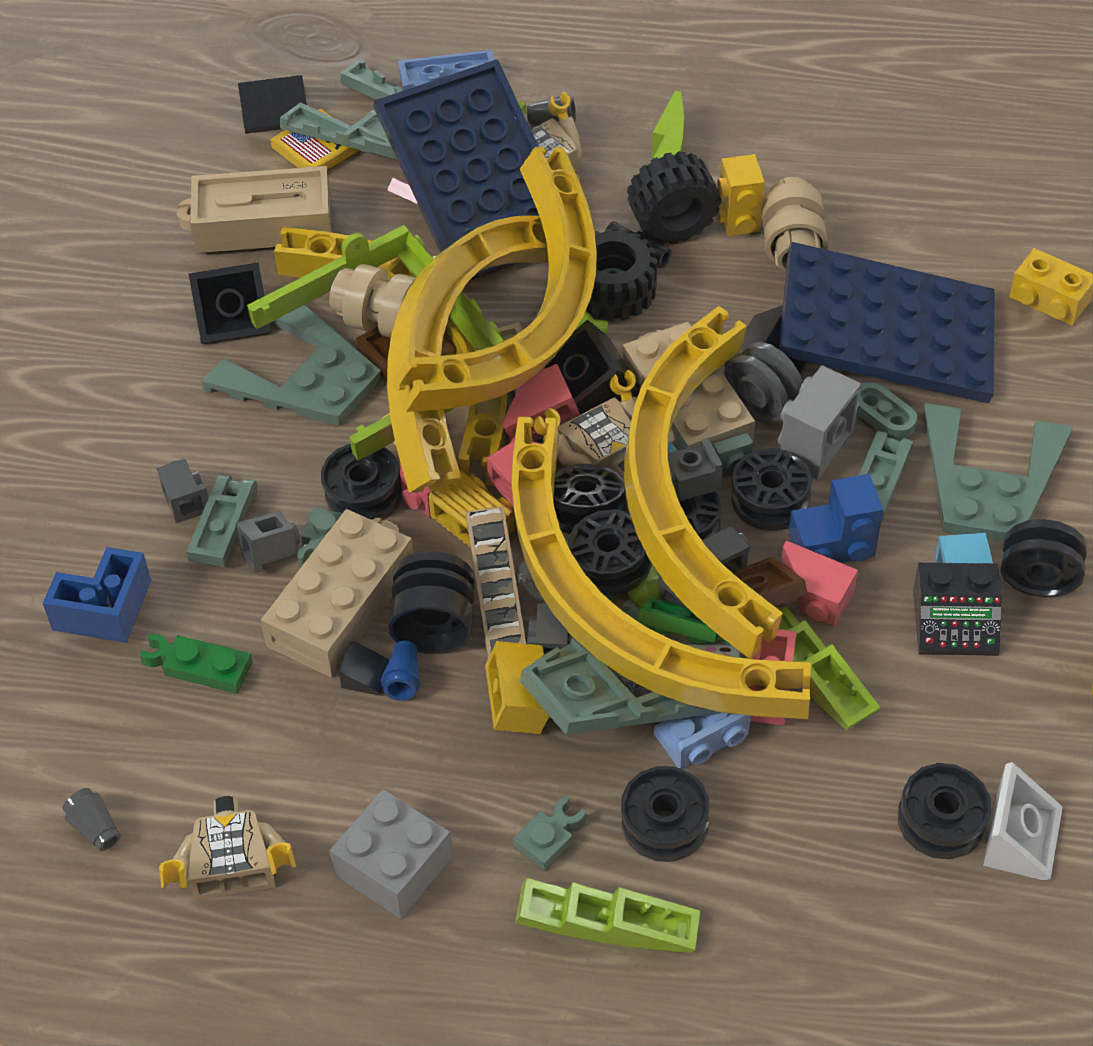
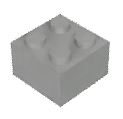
(820, 419)
(391, 853)

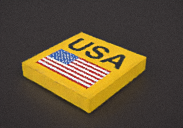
(310, 151)

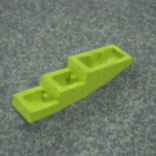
(669, 129)
(831, 680)
(608, 918)

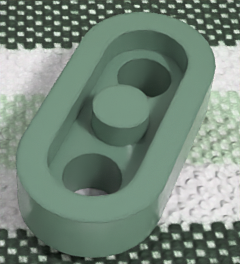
(887, 411)

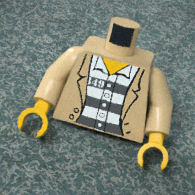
(560, 133)
(598, 434)
(227, 854)

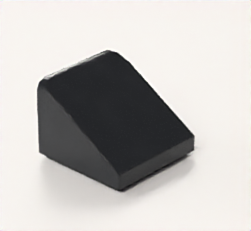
(362, 669)

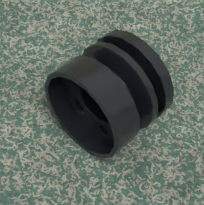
(432, 602)

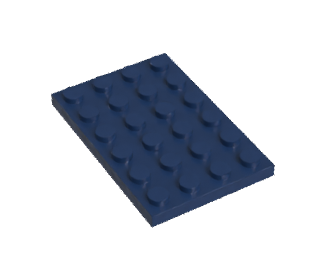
(462, 151)
(888, 322)

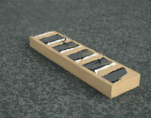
(495, 577)

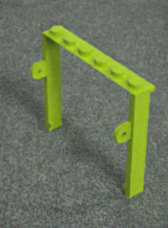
(357, 251)

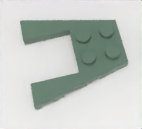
(363, 135)
(321, 389)
(984, 499)
(588, 696)

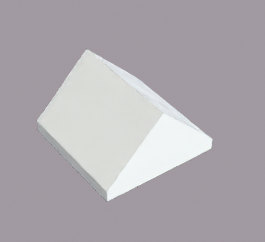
(1023, 827)

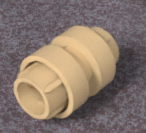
(792, 214)
(368, 297)

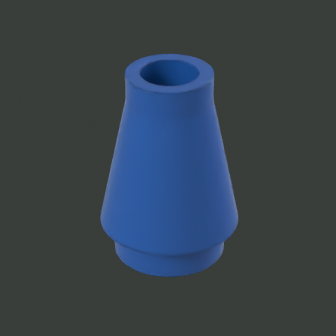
(402, 674)

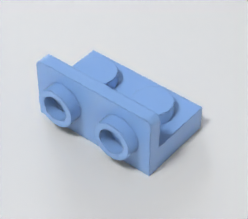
(698, 737)

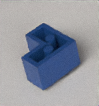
(846, 526)
(103, 604)

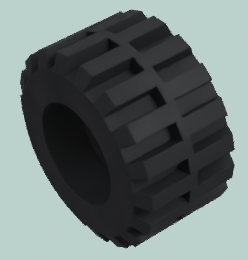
(674, 197)
(628, 291)

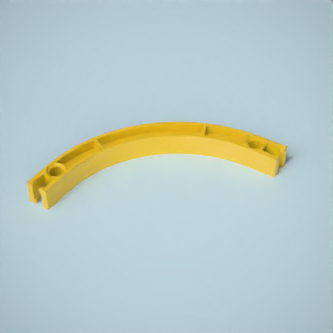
(309, 250)
(572, 255)
(419, 331)
(658, 518)
(616, 638)

